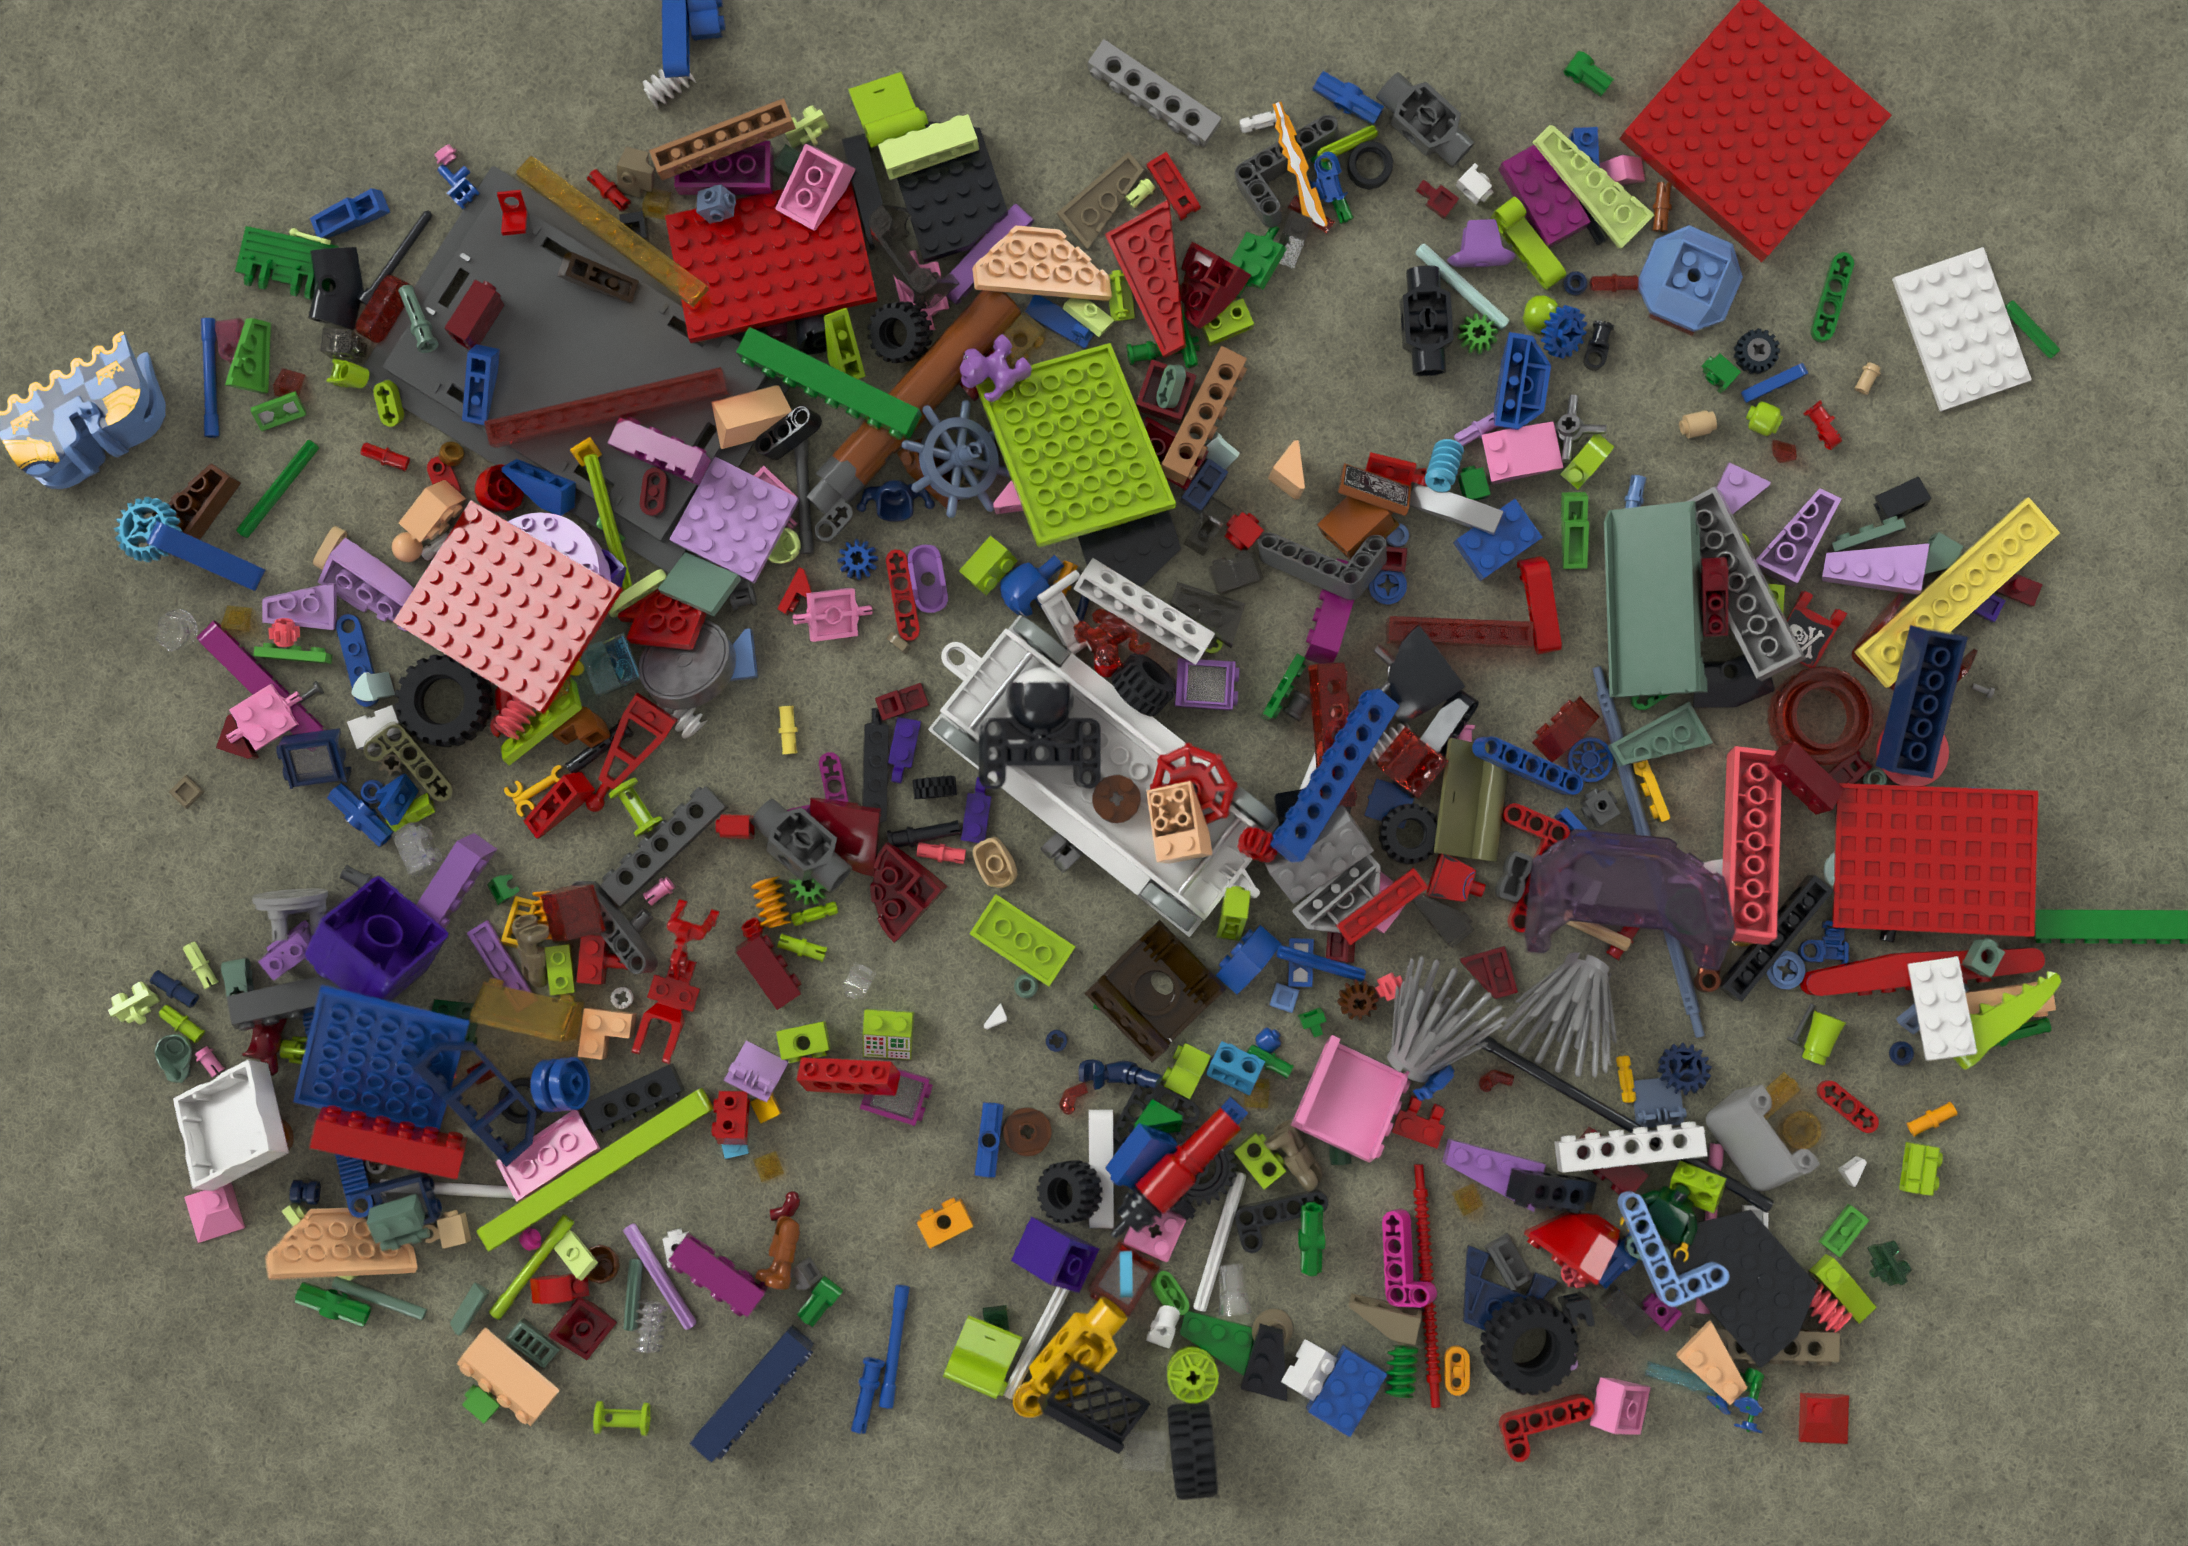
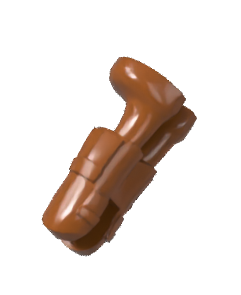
(783, 1251)

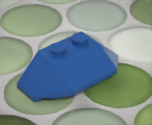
(1521, 382)

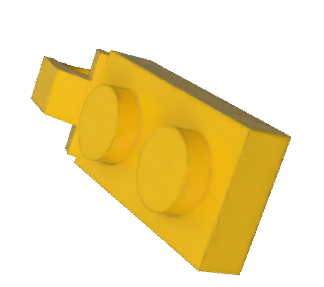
(1651, 789)

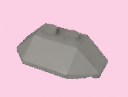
(1340, 896)

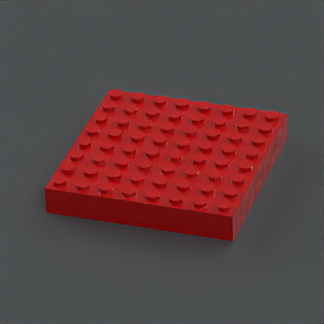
(1755, 127)

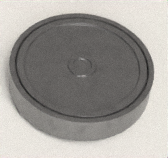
(689, 677)

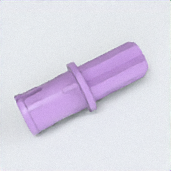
(1475, 430)

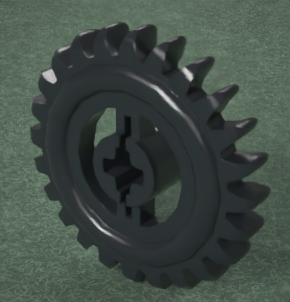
(1219, 1179)

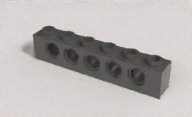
(712, 809)

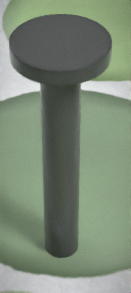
(317, 688)
(1794, 1039)

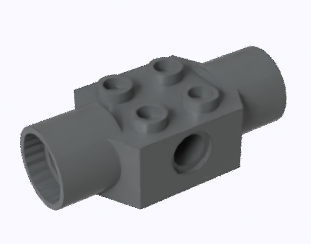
(1425, 119)
(801, 844)

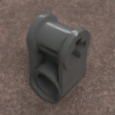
(743, 589)

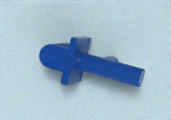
(462, 189)

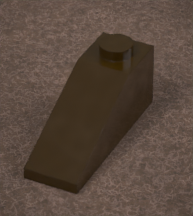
(597, 277)

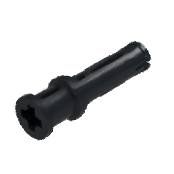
(576, 765)
(911, 836)

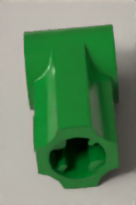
(1584, 71)
(822, 1297)

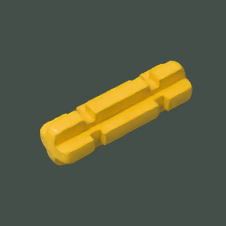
(1626, 1079)

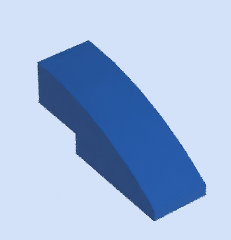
(350, 214)

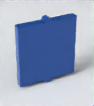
(1385, 798)

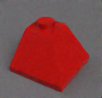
(1823, 1418)

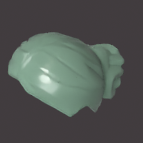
(173, 1057)

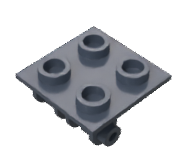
(1657, 1104)

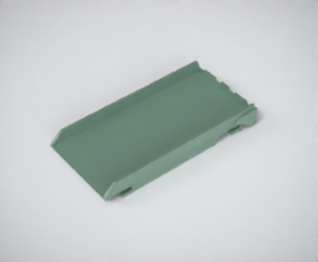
(1654, 601)

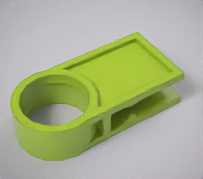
(418, 810)

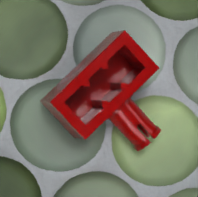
(595, 960)

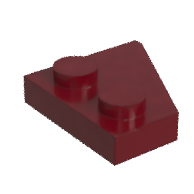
(1492, 971)

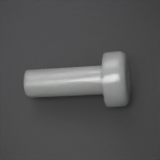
(1989, 692)

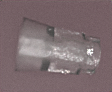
(1233, 1291)

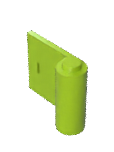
(886, 109)
(982, 1357)

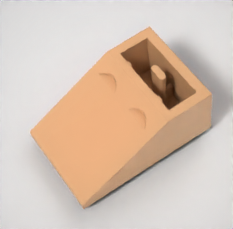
(1178, 824)

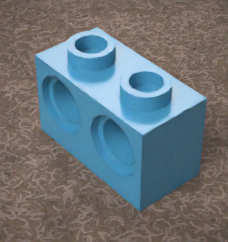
(1234, 1072)

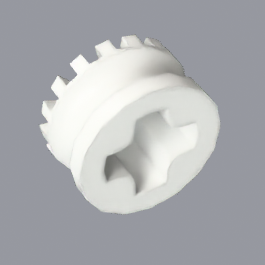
(629, 995)

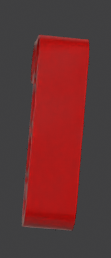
(1541, 604)
(1546, 1421)

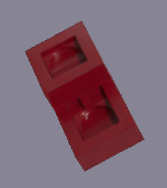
(901, 701)

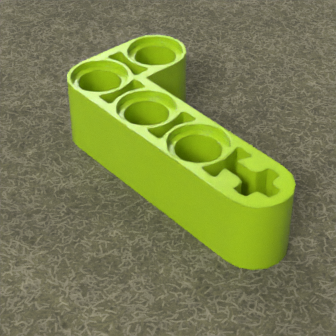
(1527, 243)

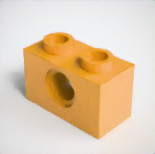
(936, 1234)

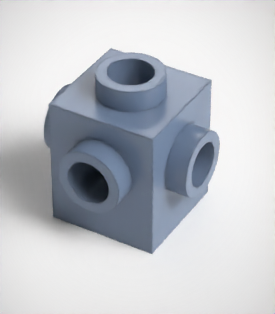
(715, 203)

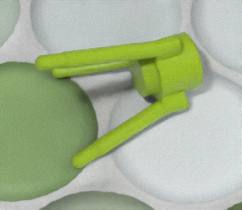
(293, 1049)

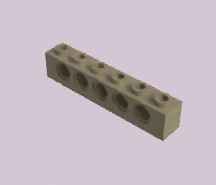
(1826, 1352)

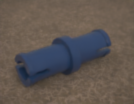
(174, 989)

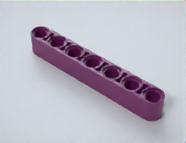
(249, 673)

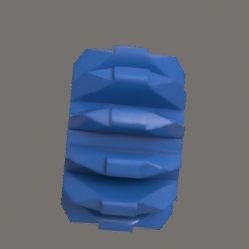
(865, 555)

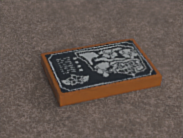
(1374, 489)

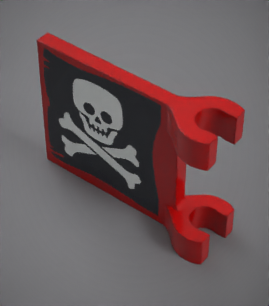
(1812, 629)

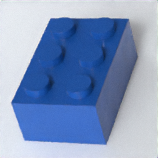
(1489, 552)
(1347, 1391)

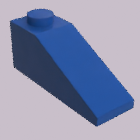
(480, 383)
(542, 487)

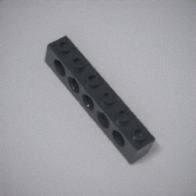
(1790, 921)

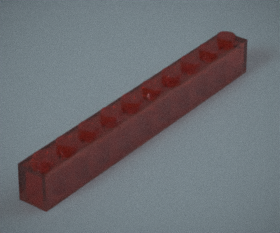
(606, 407)

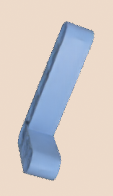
(1660, 1257)

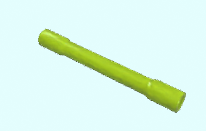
(507, 1298)

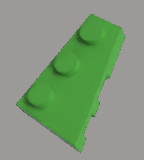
(252, 358)

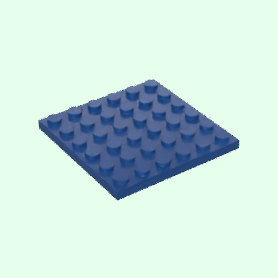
(360, 1060)

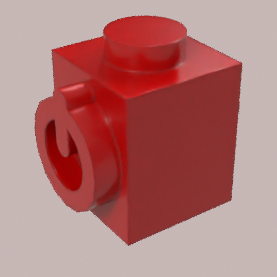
(1243, 531)

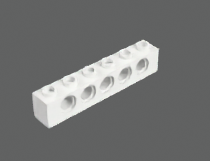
(1144, 611)
(1692, 1146)

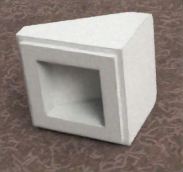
(996, 1018)
(1852, 1170)

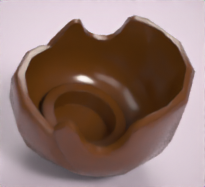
(607, 1265)

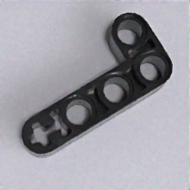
(1281, 1215)

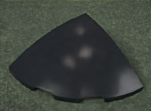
(1420, 677)

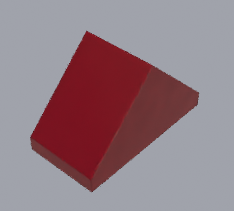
(240, 747)

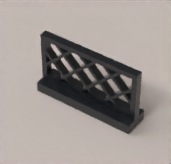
(1079, 1420)

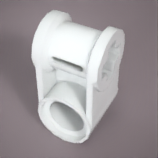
(1163, 1326)

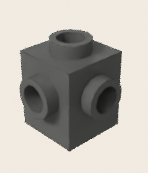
(1608, 807)

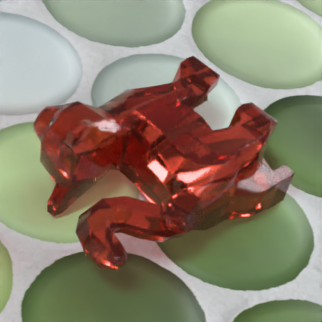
(1107, 636)

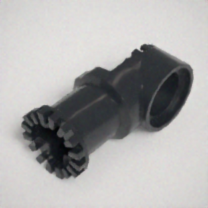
(1598, 344)

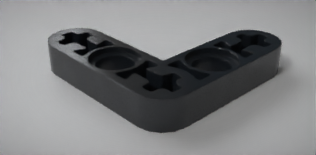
(1157, 1094)

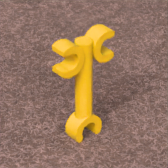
(521, 797)

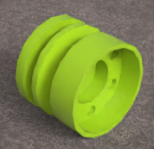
(1179, 1367)

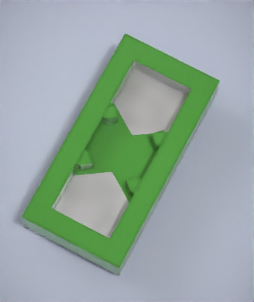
(278, 411)

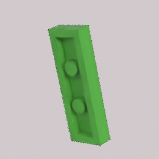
(293, 653)

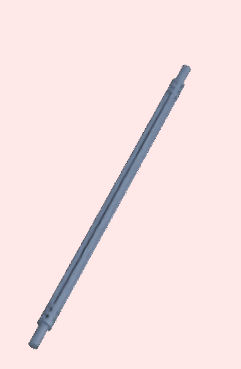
(1642, 828)

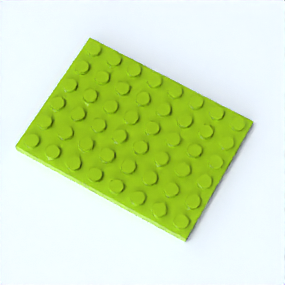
(1077, 447)

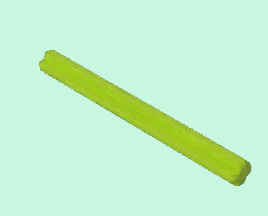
(606, 513)

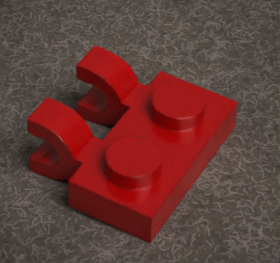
(1419, 1128)

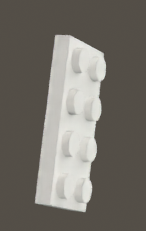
(1942, 1009)

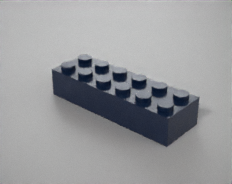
(1921, 701)
(748, 1398)

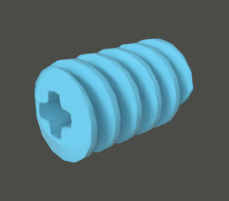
(1444, 465)

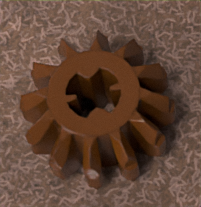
(1364, 994)

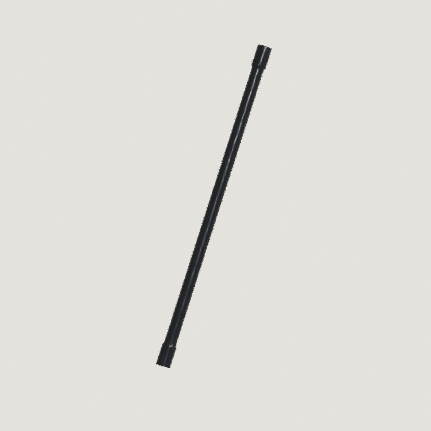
(1751, 1196)

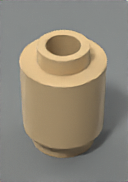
(1698, 424)

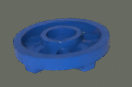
(1590, 759)

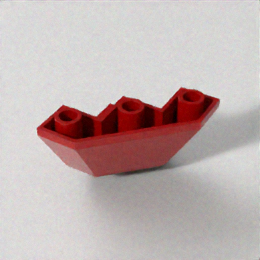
(1578, 1240)

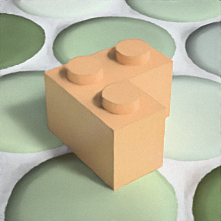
(599, 1026)

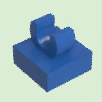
(1234, 1110)

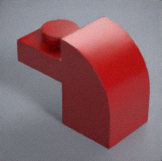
(558, 1288)

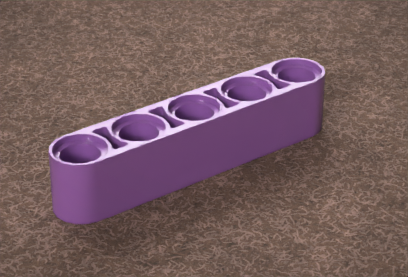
(963, 271)

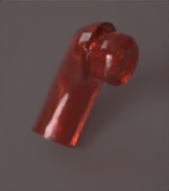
(1494, 1077)

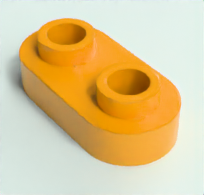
(1457, 1369)

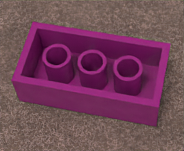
(740, 172)
(1548, 201)

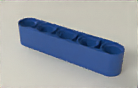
(675, 38)
(205, 556)
(1518, 762)

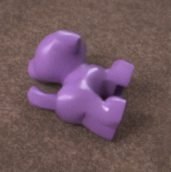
(977, 368)

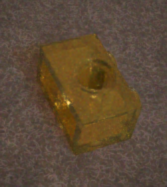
(1028, 328)

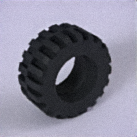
(412, 696)
(1549, 1365)
(1192, 1450)

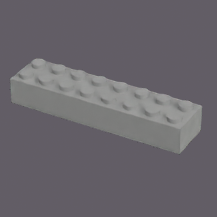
(1751, 604)

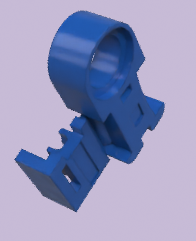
(1324, 184)
(1829, 947)
(1435, 1082)

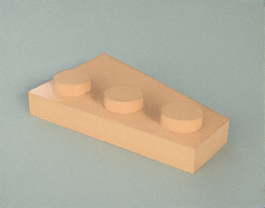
(1712, 1363)

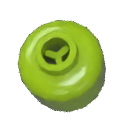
(1764, 418)

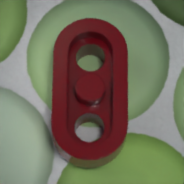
(653, 492)

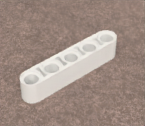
(1099, 1156)

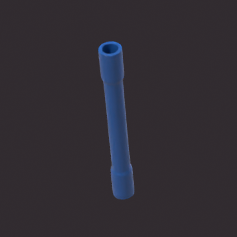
(211, 418)
(888, 1386)

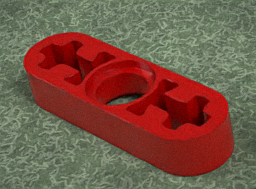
(1857, 1122)

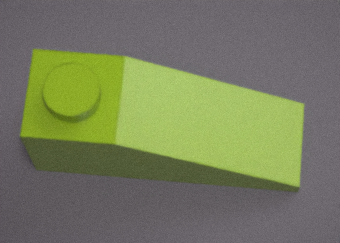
(842, 345)
(1233, 913)
(1842, 1287)

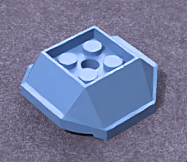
(1670, 292)

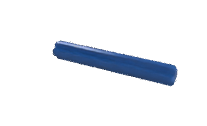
(1321, 963)

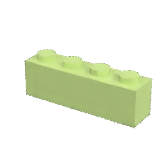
(928, 146)

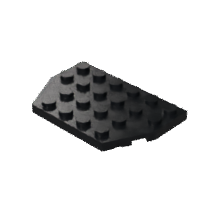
(953, 202)
(1134, 547)
(1765, 1288)

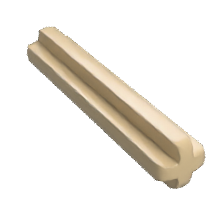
(1603, 934)

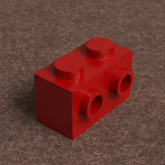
(732, 1118)

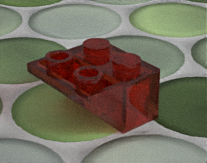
(1411, 762)

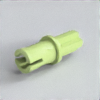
(200, 964)

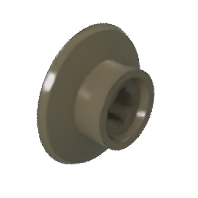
(1274, 1318)

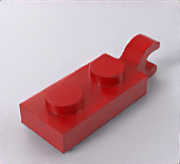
(1395, 469)

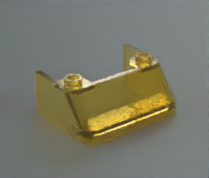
(527, 1012)

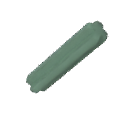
(633, 1294)

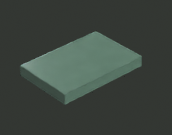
(699, 584)

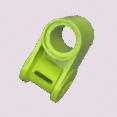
(348, 374)

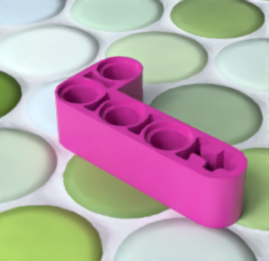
(1405, 1259)

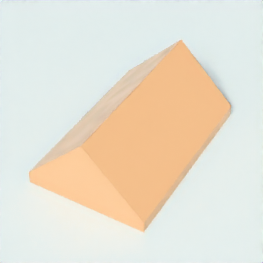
(748, 415)
(1288, 472)

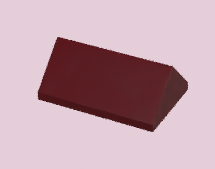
(1161, 440)

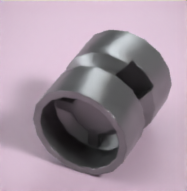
(1055, 845)

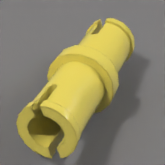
(787, 729)

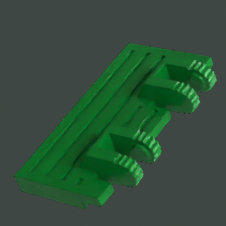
(283, 254)

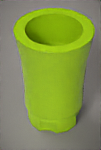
(1822, 1037)

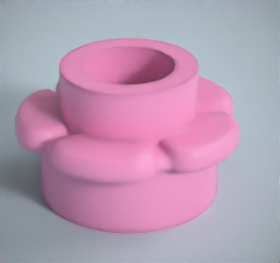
(445, 155)

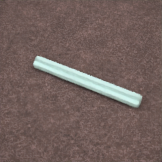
(1462, 286)

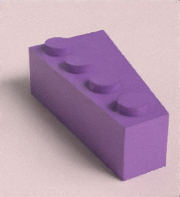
(455, 878)
(1487, 1165)

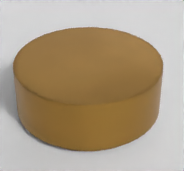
(451, 454)

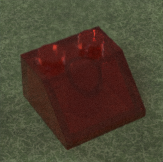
(572, 912)

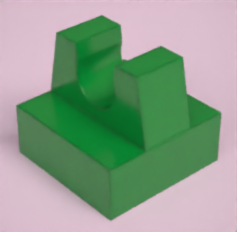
(500, 890)
(1312, 1020)

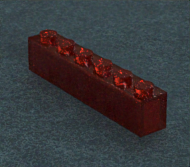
(1463, 631)

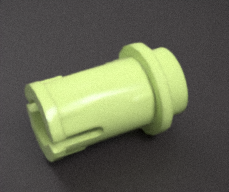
(1140, 192)

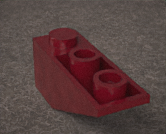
(1714, 596)

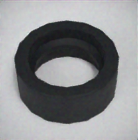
(1383, 152)
(508, 1113)

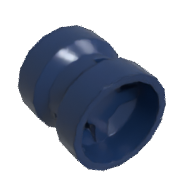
(305, 1192)

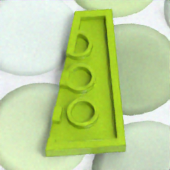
(542, 725)

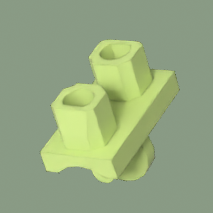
(807, 128)
(135, 1007)

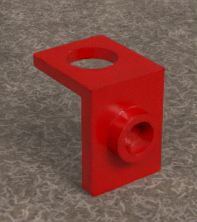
(514, 217)

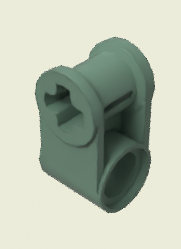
(237, 976)

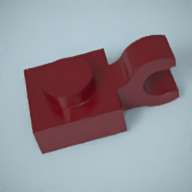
(1440, 200)

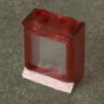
(1107, 1280)

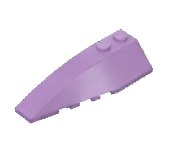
(365, 581)

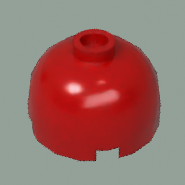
(497, 491)

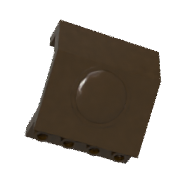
(1137, 1008)

